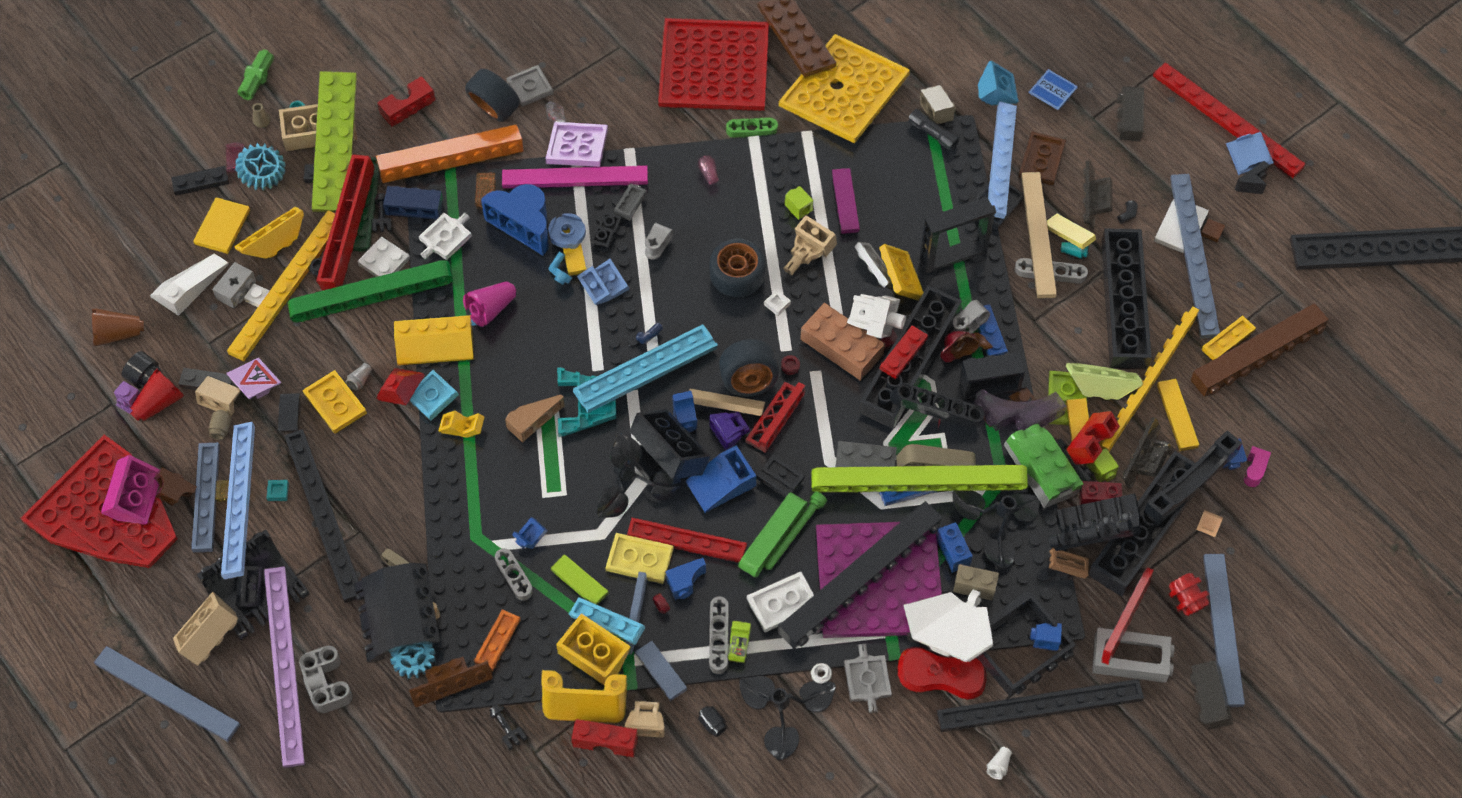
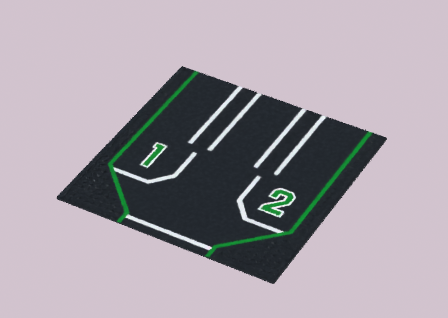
(494, 483)

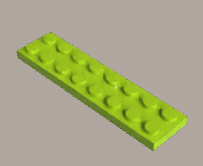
(333, 137)

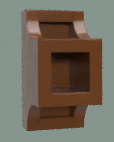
(172, 486)

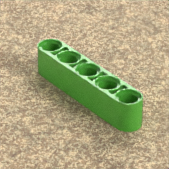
(773, 534)

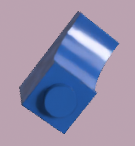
(684, 410)
(683, 577)

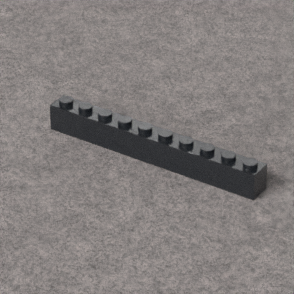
(859, 575)

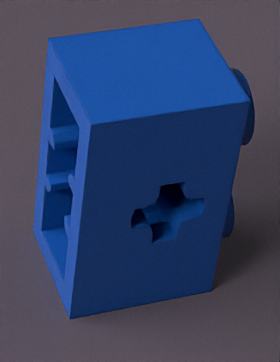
(953, 546)

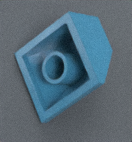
(997, 85)

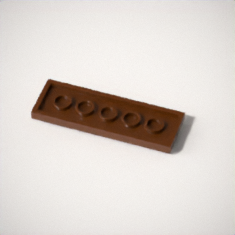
(797, 36)

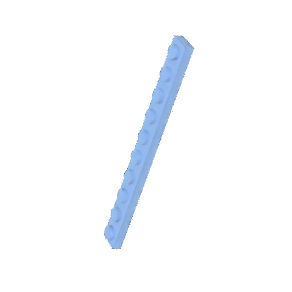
(238, 501)

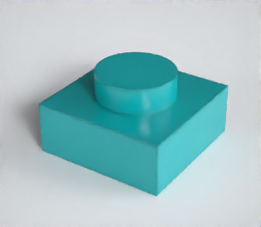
(277, 490)

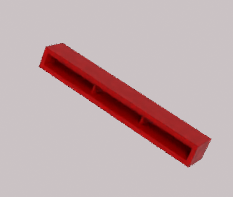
(346, 222)

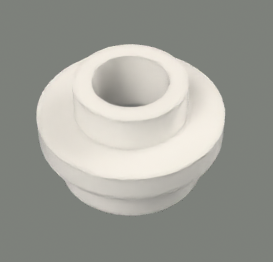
(821, 668)

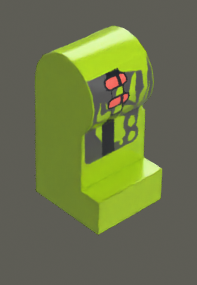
(739, 641)

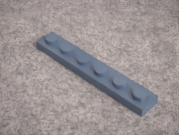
(205, 497)

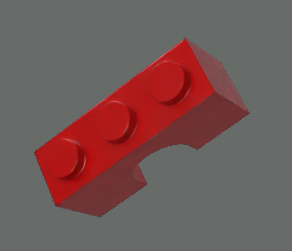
(397, 110)
(1085, 445)
(591, 734)

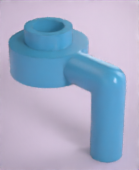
(561, 276)

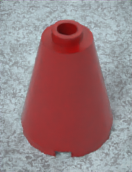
(155, 397)

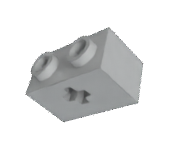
(234, 285)

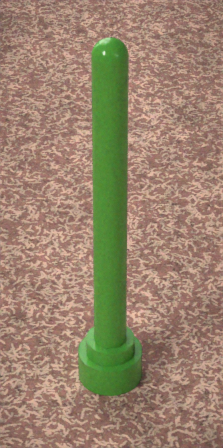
(817, 501)

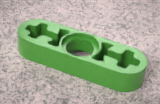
(738, 123)

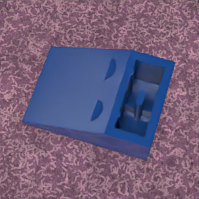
(722, 479)

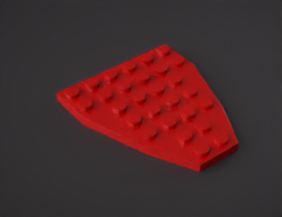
(73, 517)

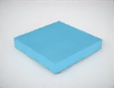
(433, 395)

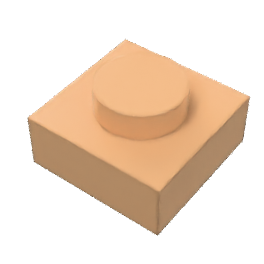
(1209, 523)

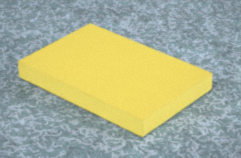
(635, 555)

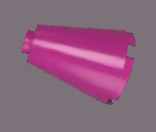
(488, 302)

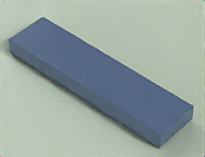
(638, 601)

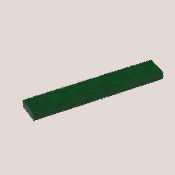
(365, 229)

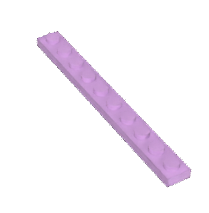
(284, 667)

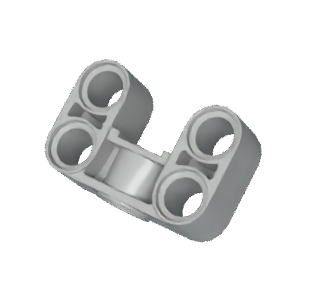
(316, 683)

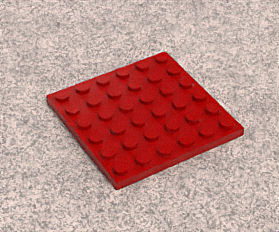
(714, 64)

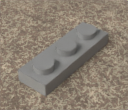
(874, 263)

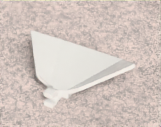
(951, 625)

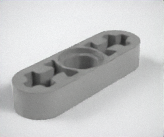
(513, 565)

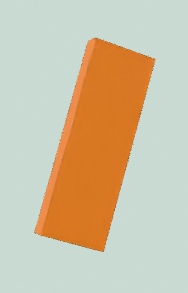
(497, 639)

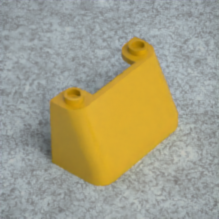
(582, 704)

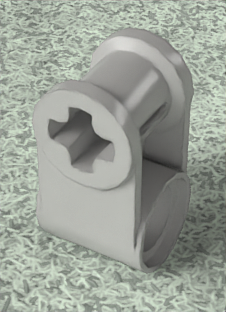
(657, 241)
(971, 317)

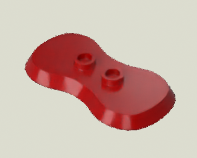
(926, 671)

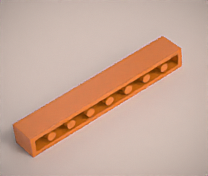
(449, 153)

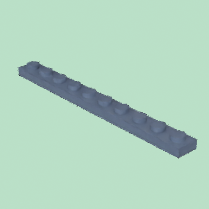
(1194, 256)

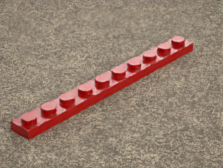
(1225, 117)

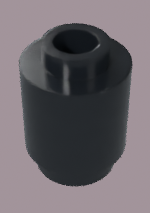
(712, 721)

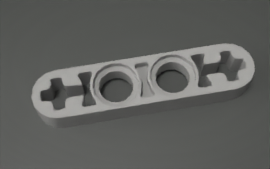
(1074, 268)
(718, 635)

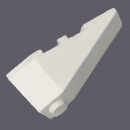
(186, 286)

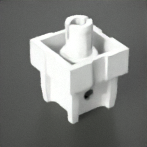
(879, 315)

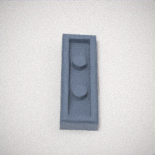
(661, 671)

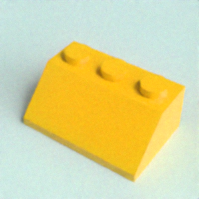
(593, 649)

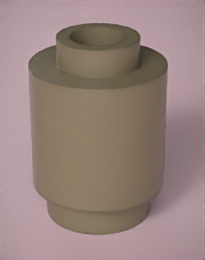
(219, 424)

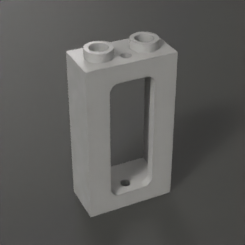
(1134, 669)

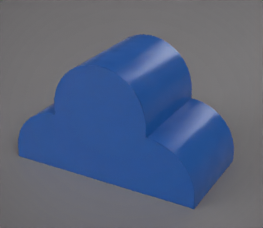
(519, 214)

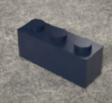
(413, 202)

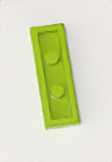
(579, 580)

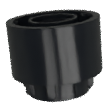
(139, 369)

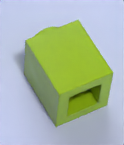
(798, 202)
(1104, 467)

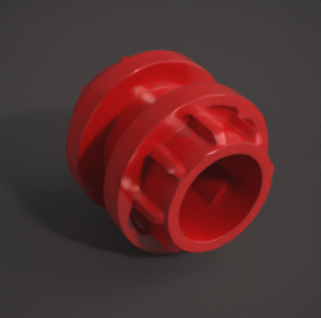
(1189, 594)

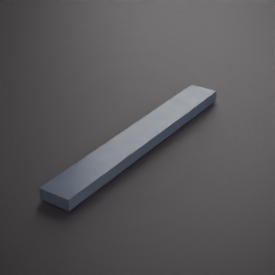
(1223, 627)
(167, 694)

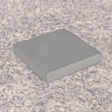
(530, 85)

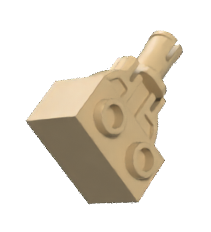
(810, 243)

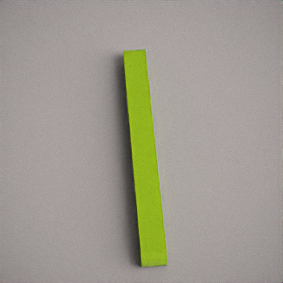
(919, 478)

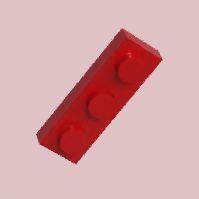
(903, 352)

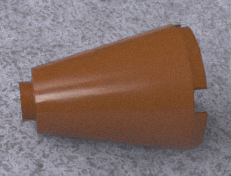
(114, 326)

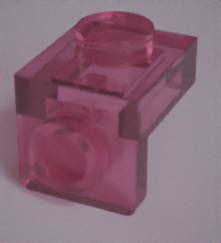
(232, 152)

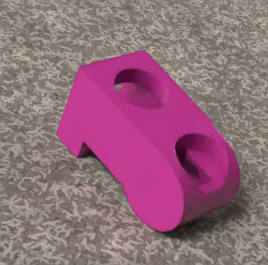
(1258, 466)

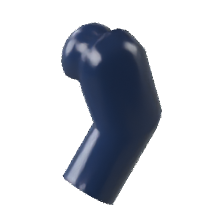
(650, 334)

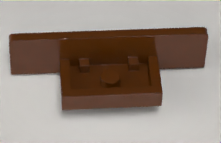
(449, 679)

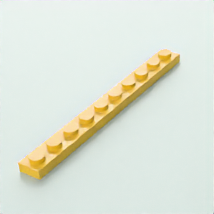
(282, 290)
(1151, 375)

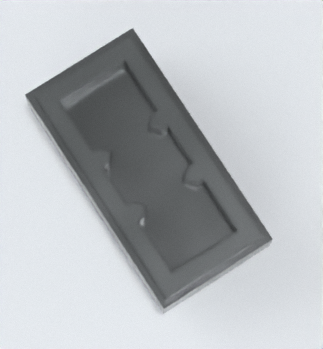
(630, 201)

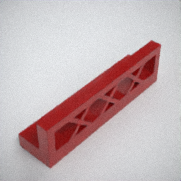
(779, 418)

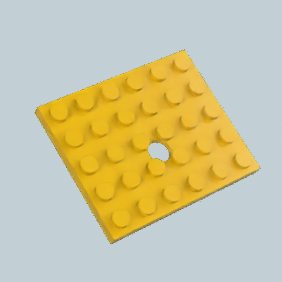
(867, 87)

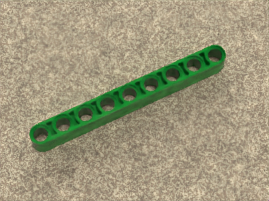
(370, 291)

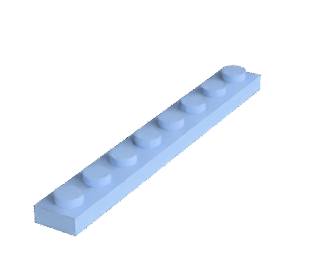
(1002, 158)

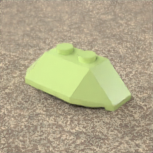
(1103, 381)

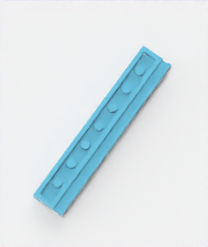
(645, 368)

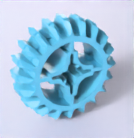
(251, 160)

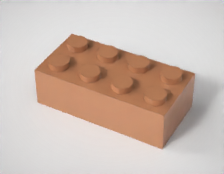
(842, 342)

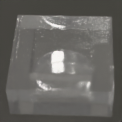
(555, 112)

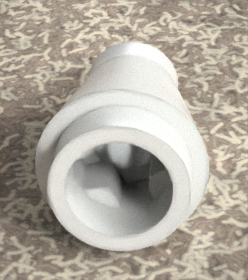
(999, 764)

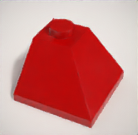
(400, 386)

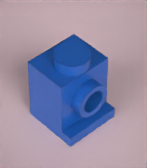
(1046, 636)

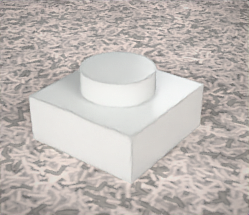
(256, 295)
(777, 302)

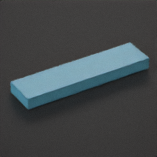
(614, 623)

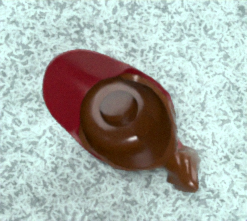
(962, 344)

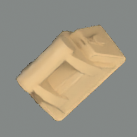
(647, 723)

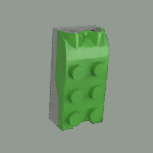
(1047, 466)

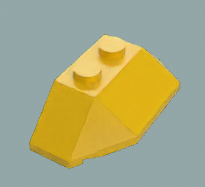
(273, 236)

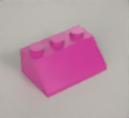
(131, 491)

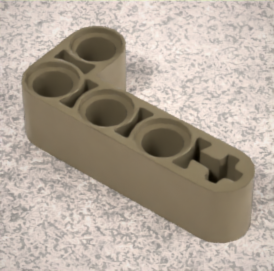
(934, 456)

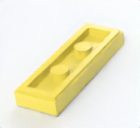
(1070, 231)

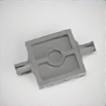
(867, 678)

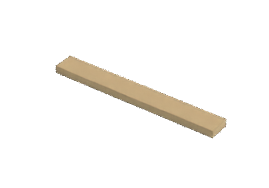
(1038, 235)

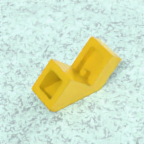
(459, 425)

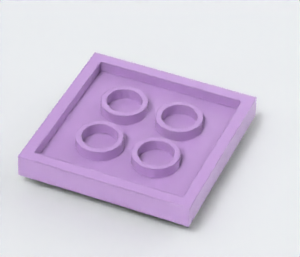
(577, 144)

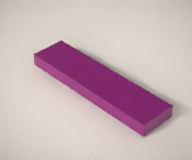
(845, 200)

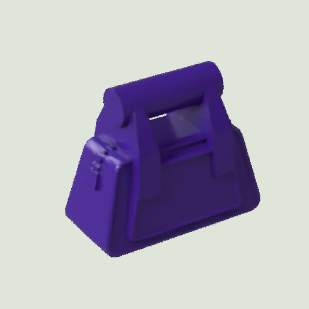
(725, 429)

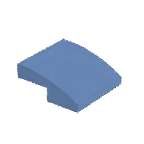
(603, 282)

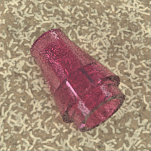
(708, 168)

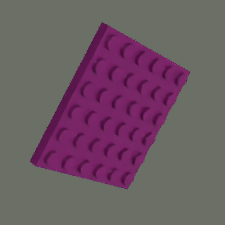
(882, 606)

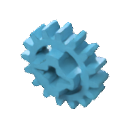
(421, 654)

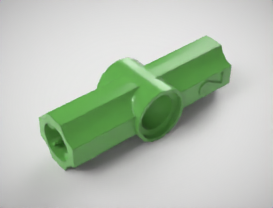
(255, 74)

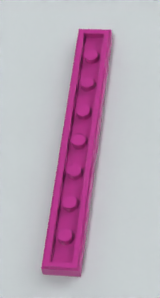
(575, 176)

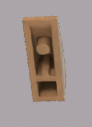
(531, 417)

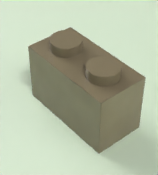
(937, 104)
(977, 579)

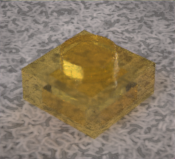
(222, 490)

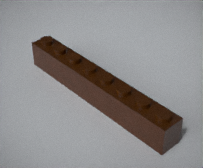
(1259, 350)

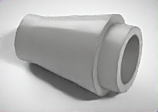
(358, 377)

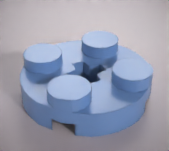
(567, 240)

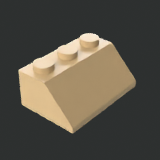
(205, 629)

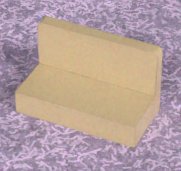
(217, 395)

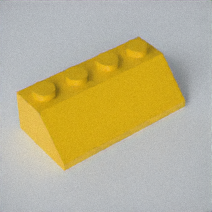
(433, 340)

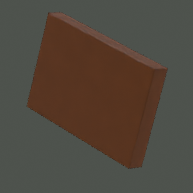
(1043, 156)

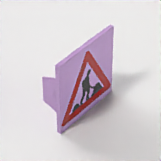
(254, 378)

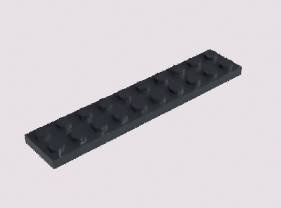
(1377, 248)

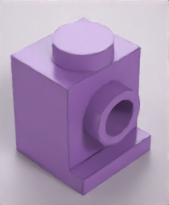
(126, 396)

